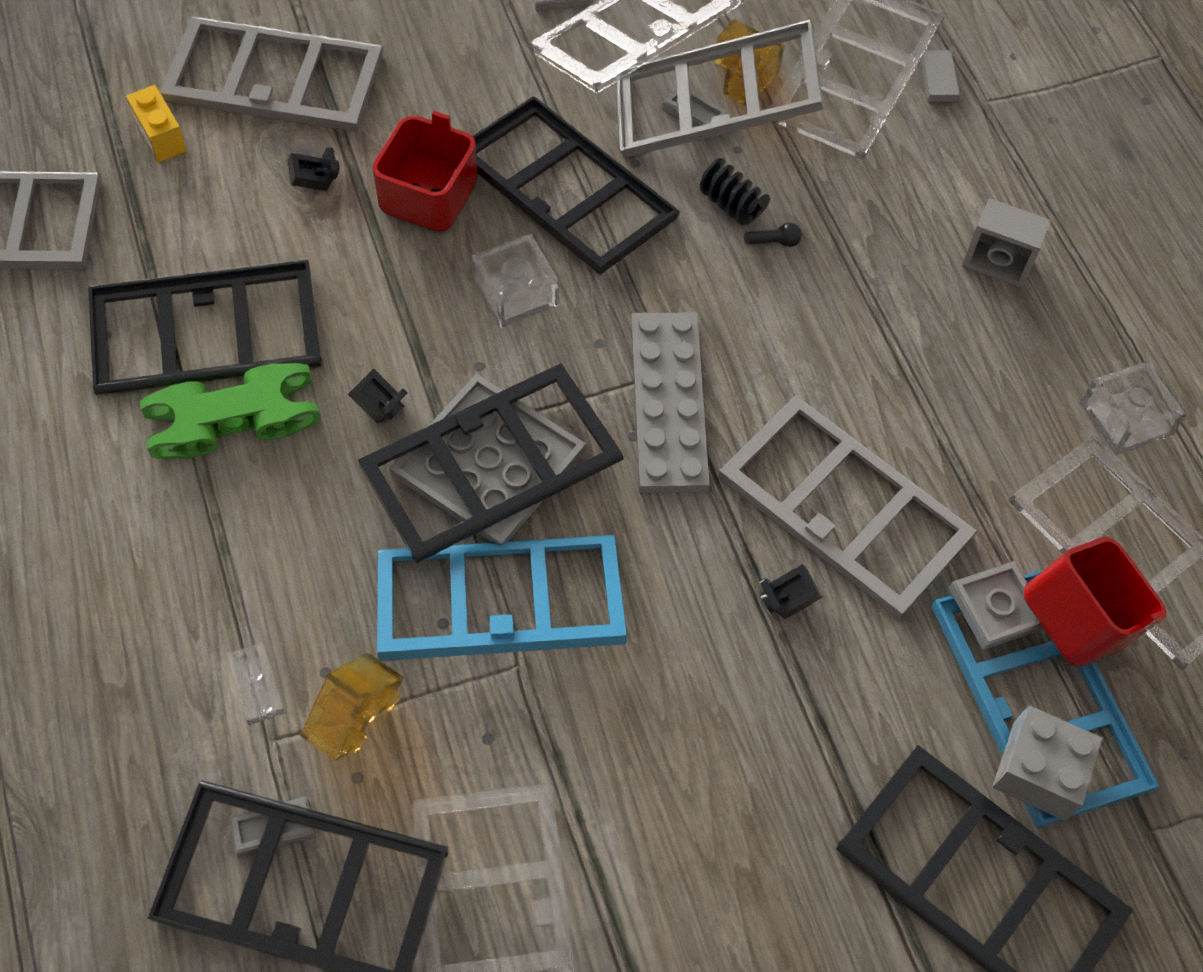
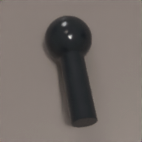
(787, 234)

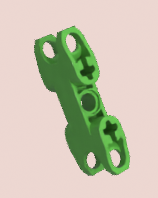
(206, 415)

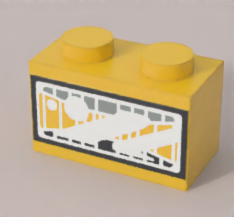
(156, 123)

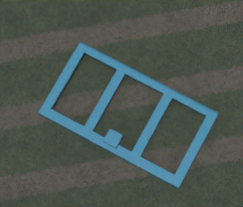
(501, 634)
(997, 710)

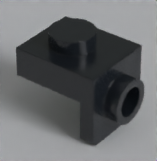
(313, 171)
(377, 396)
(790, 592)

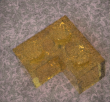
(767, 62)
(348, 703)

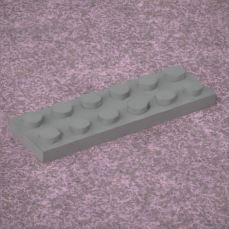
(669, 403)

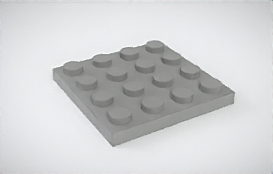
(488, 460)

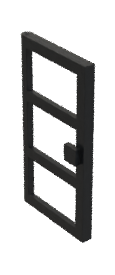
(538, 209)
(202, 289)
(469, 421)
(1013, 838)
(285, 936)

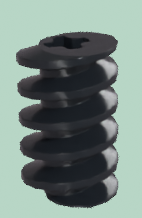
(731, 194)

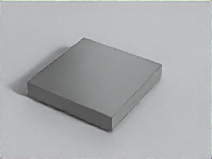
(995, 605)

